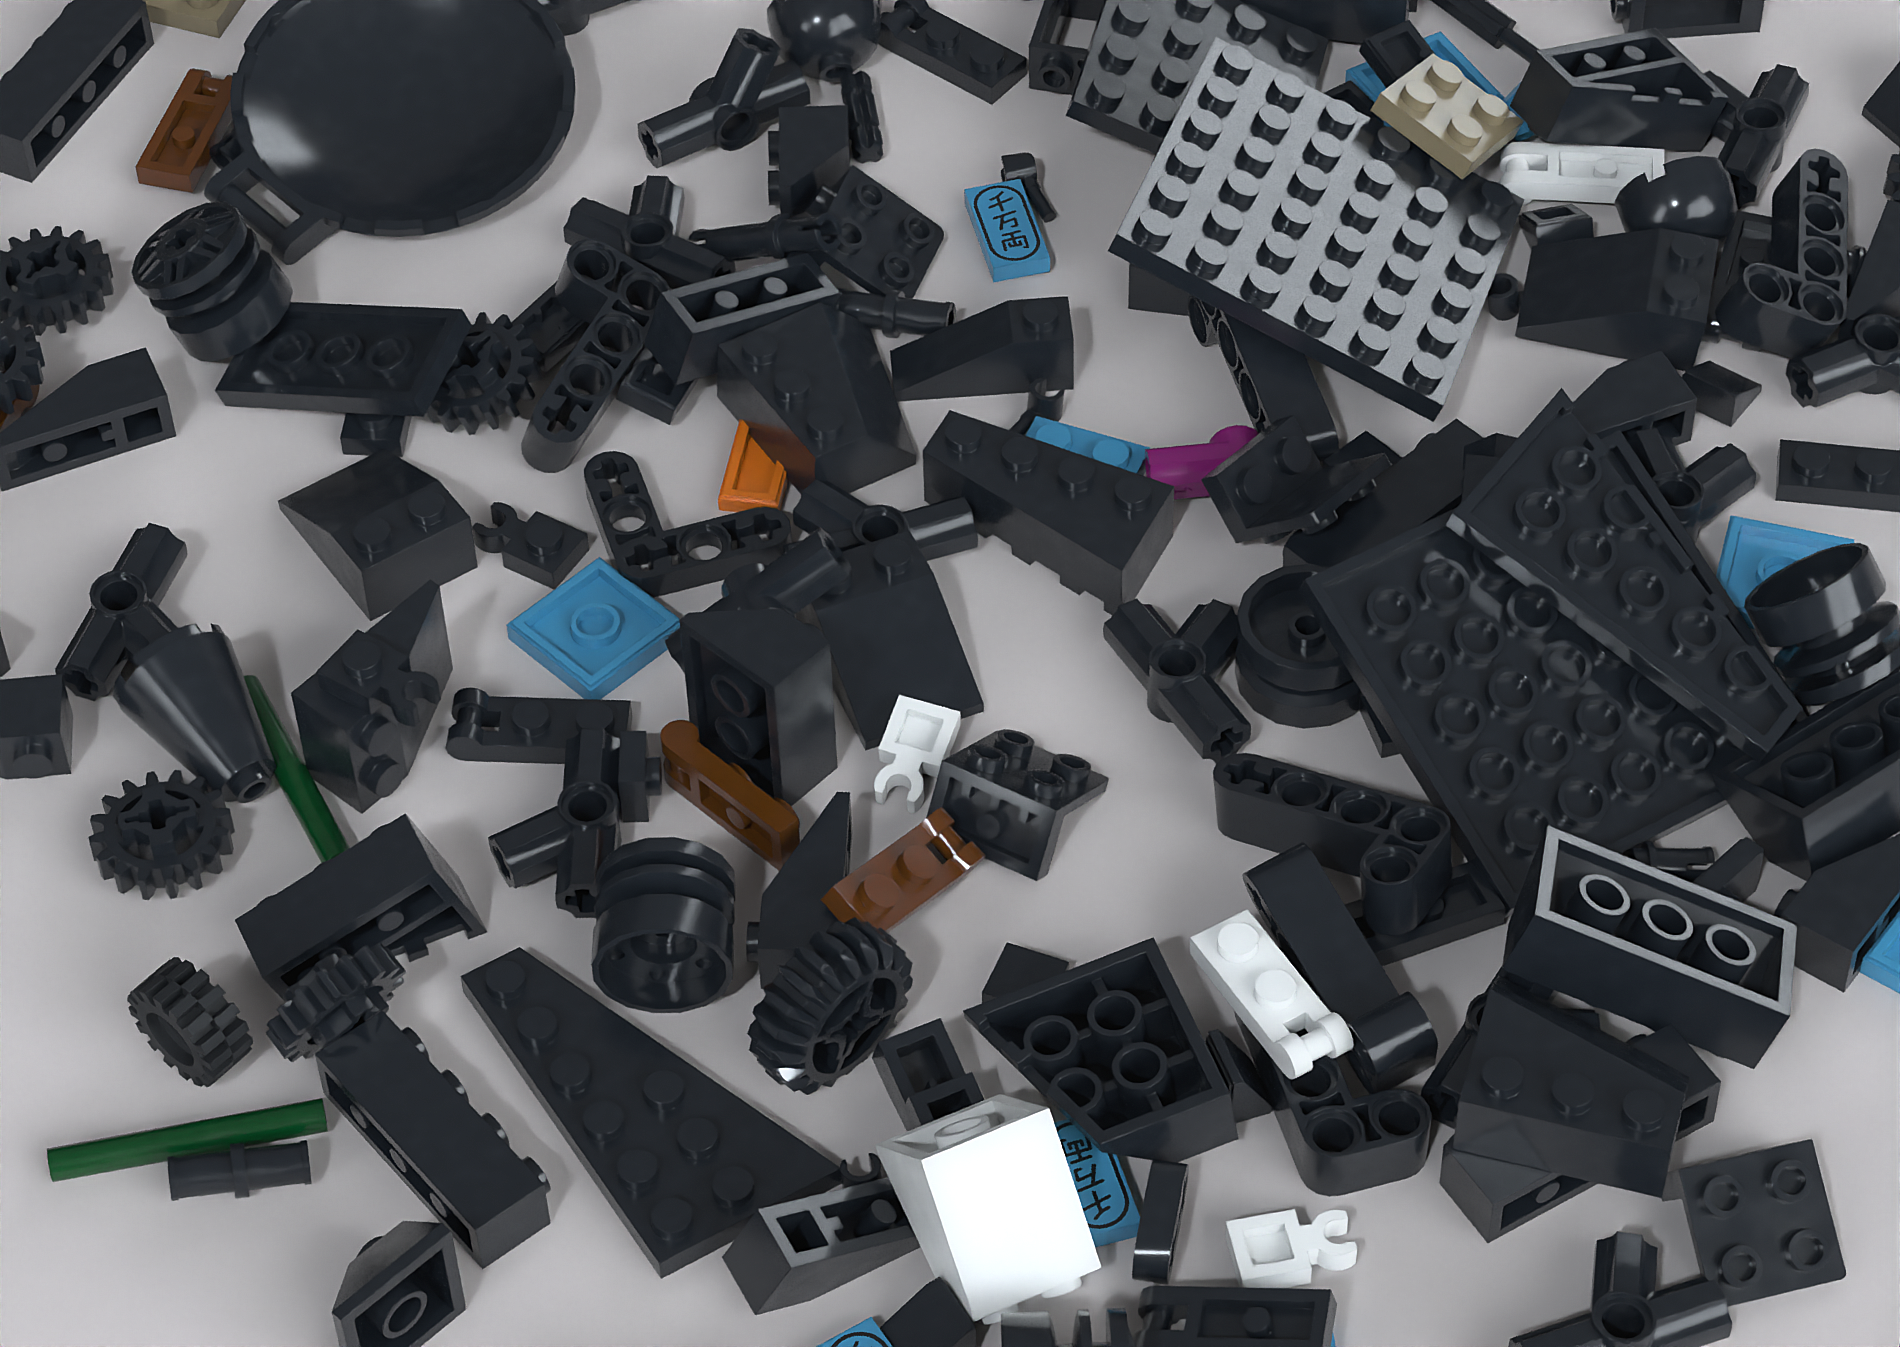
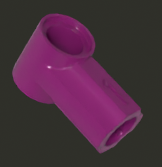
(1188, 464)

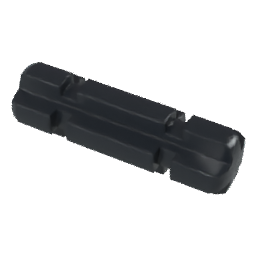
(862, 117)

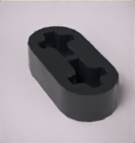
(1160, 1221)

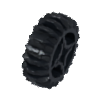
(830, 1005)

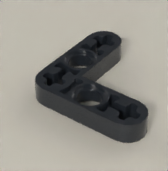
(655, 547)

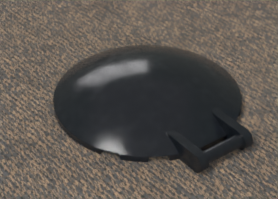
(393, 115)

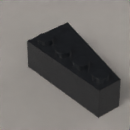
(1053, 505)

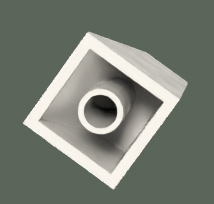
(993, 1205)

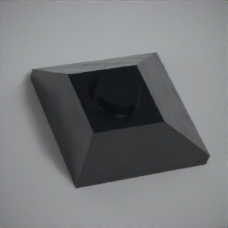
(400, 1288)

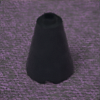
(200, 710)

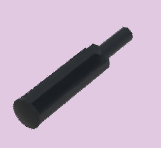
(1489, 24)

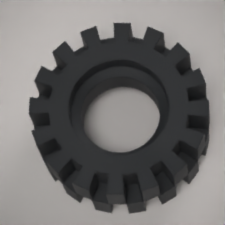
(190, 1022)

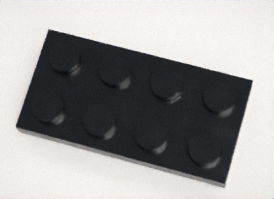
(348, 360)

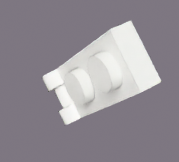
(1574, 170)
(1269, 994)

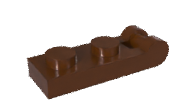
(187, 132)
(728, 795)
(905, 875)

